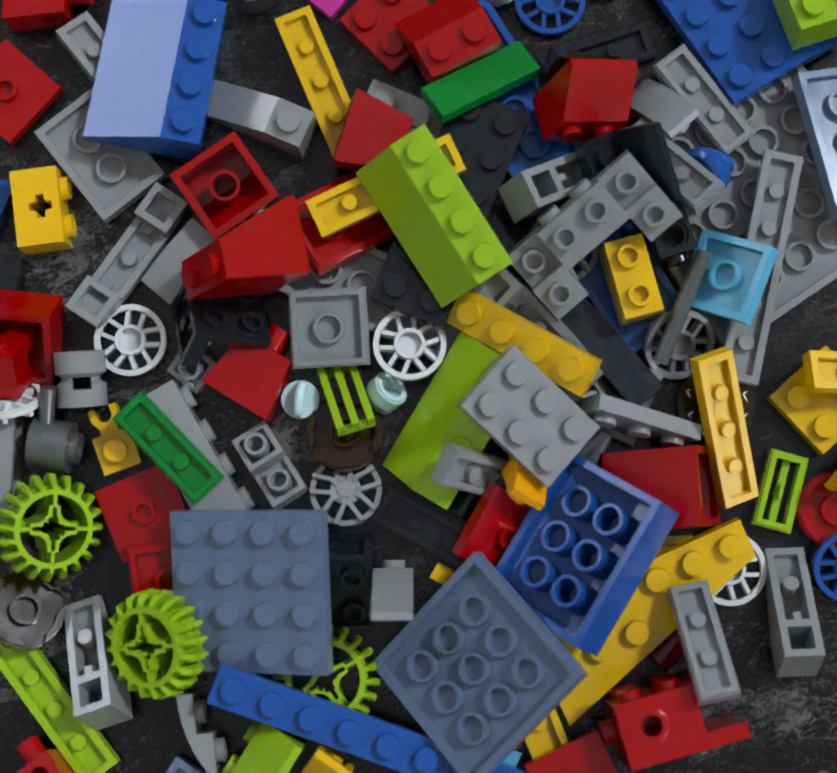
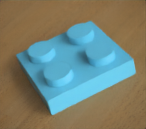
(733, 276)

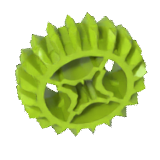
(48, 509)
(156, 643)
(355, 659)

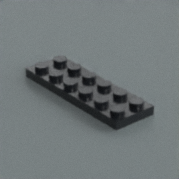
(487, 145)

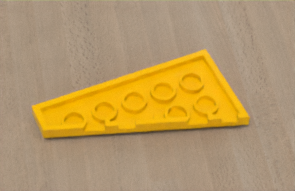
(648, 615)

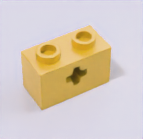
(30, 193)
(630, 279)

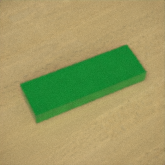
(480, 82)
(168, 447)

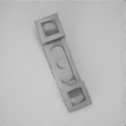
(130, 257)
(516, 296)

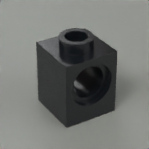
(675, 255)

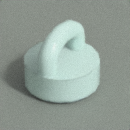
(385, 393)
(300, 399)

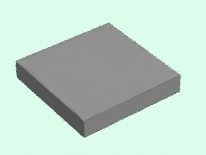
(329, 327)

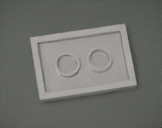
(104, 173)
(528, 416)

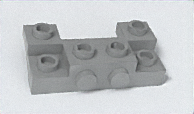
(585, 221)

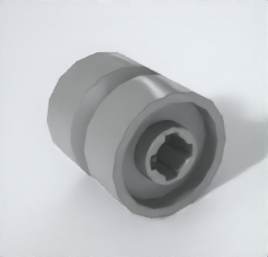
(75, 365)

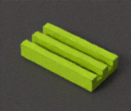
(339, 373)
(764, 487)

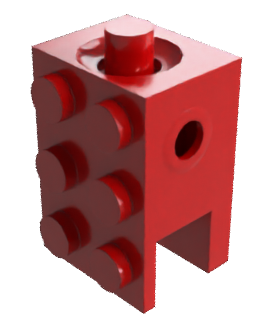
(663, 722)

